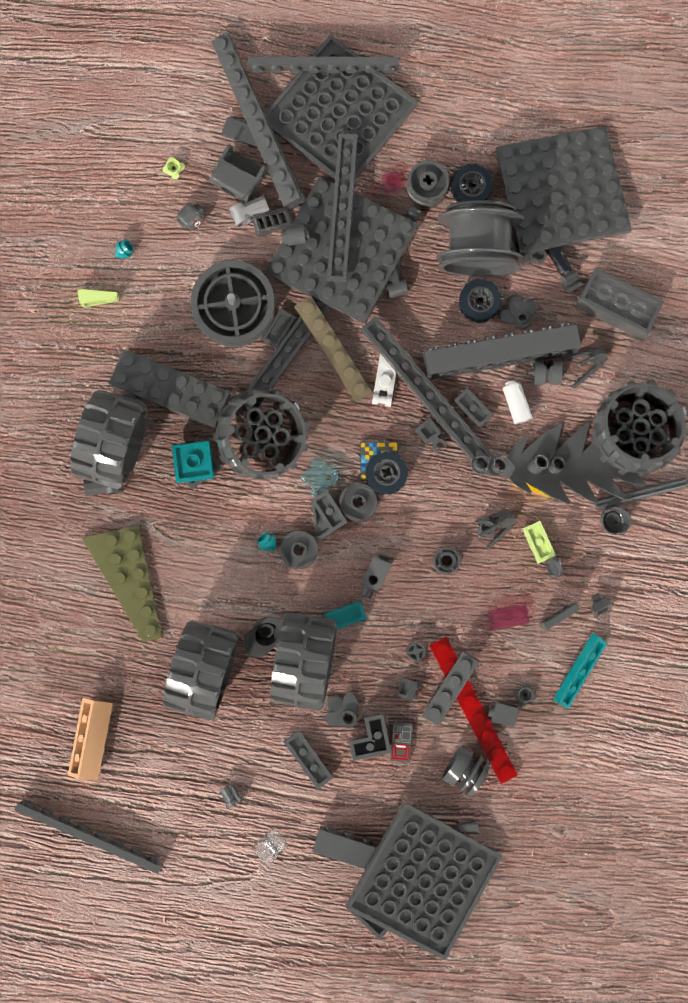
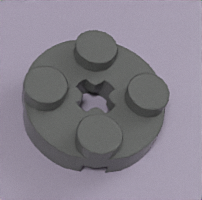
(348, 507)
(309, 553)

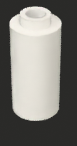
(517, 402)

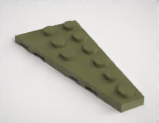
(125, 568)

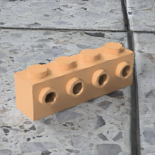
(90, 739)

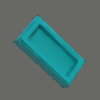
(347, 615)

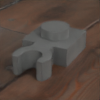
(429, 433)

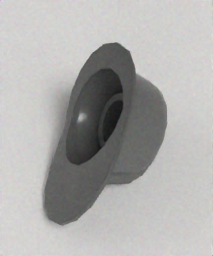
(262, 636)

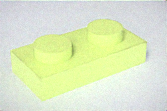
(538, 542)

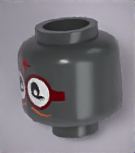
(191, 216)

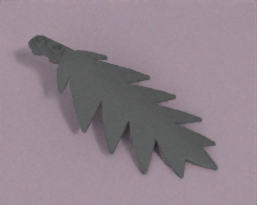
(545, 468)

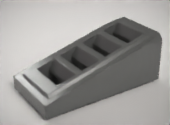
(269, 215)
(554, 568)

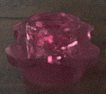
(392, 177)

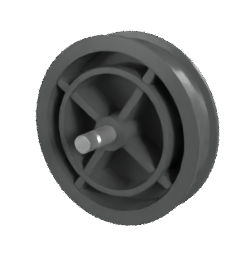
(233, 303)

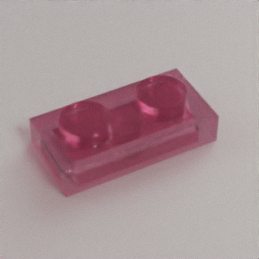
(508, 617)

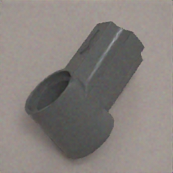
(397, 284)
(93, 488)

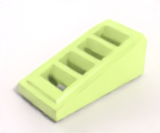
(94, 297)

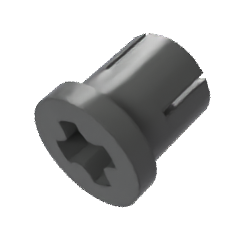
(231, 796)

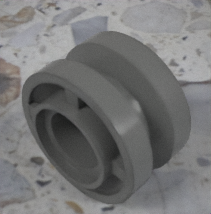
(439, 567)

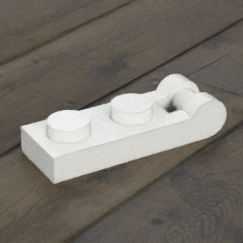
(384, 382)

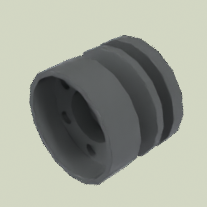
(466, 770)

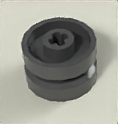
(427, 173)

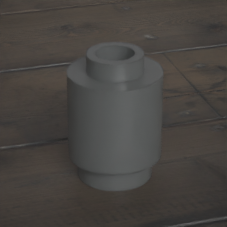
(295, 235)

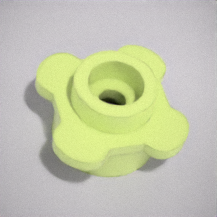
(172, 162)

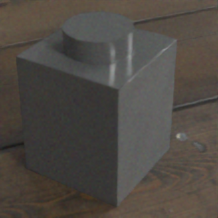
(503, 714)

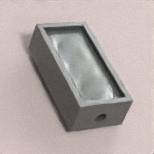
(619, 304)

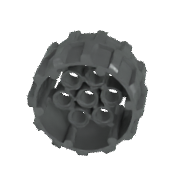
(666, 410)
(108, 439)
(296, 439)
(303, 661)
(200, 670)

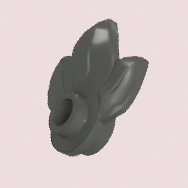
(516, 309)
(340, 708)

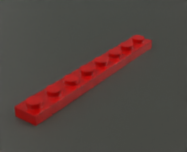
(476, 715)

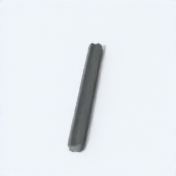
(642, 493)

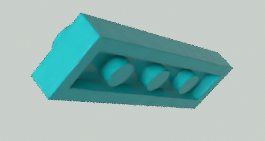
(580, 671)

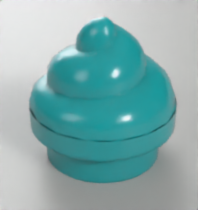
(123, 249)
(267, 542)

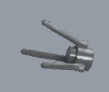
(595, 357)
(504, 520)

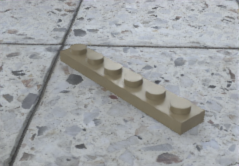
(333, 349)

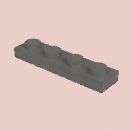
(451, 688)

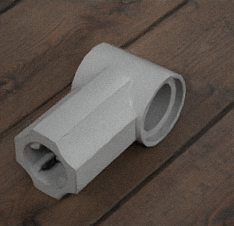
(243, 212)

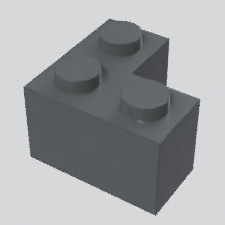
(375, 743)

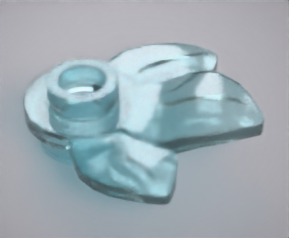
(316, 477)

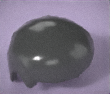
(615, 520)

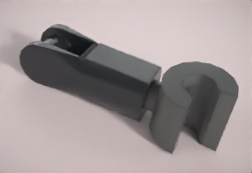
(570, 279)

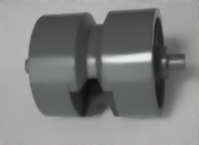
(547, 372)

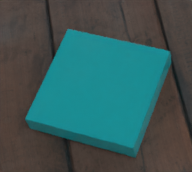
(193, 461)

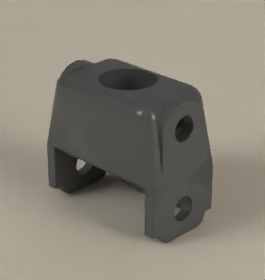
(237, 175)

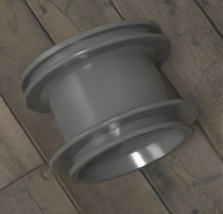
(480, 239)

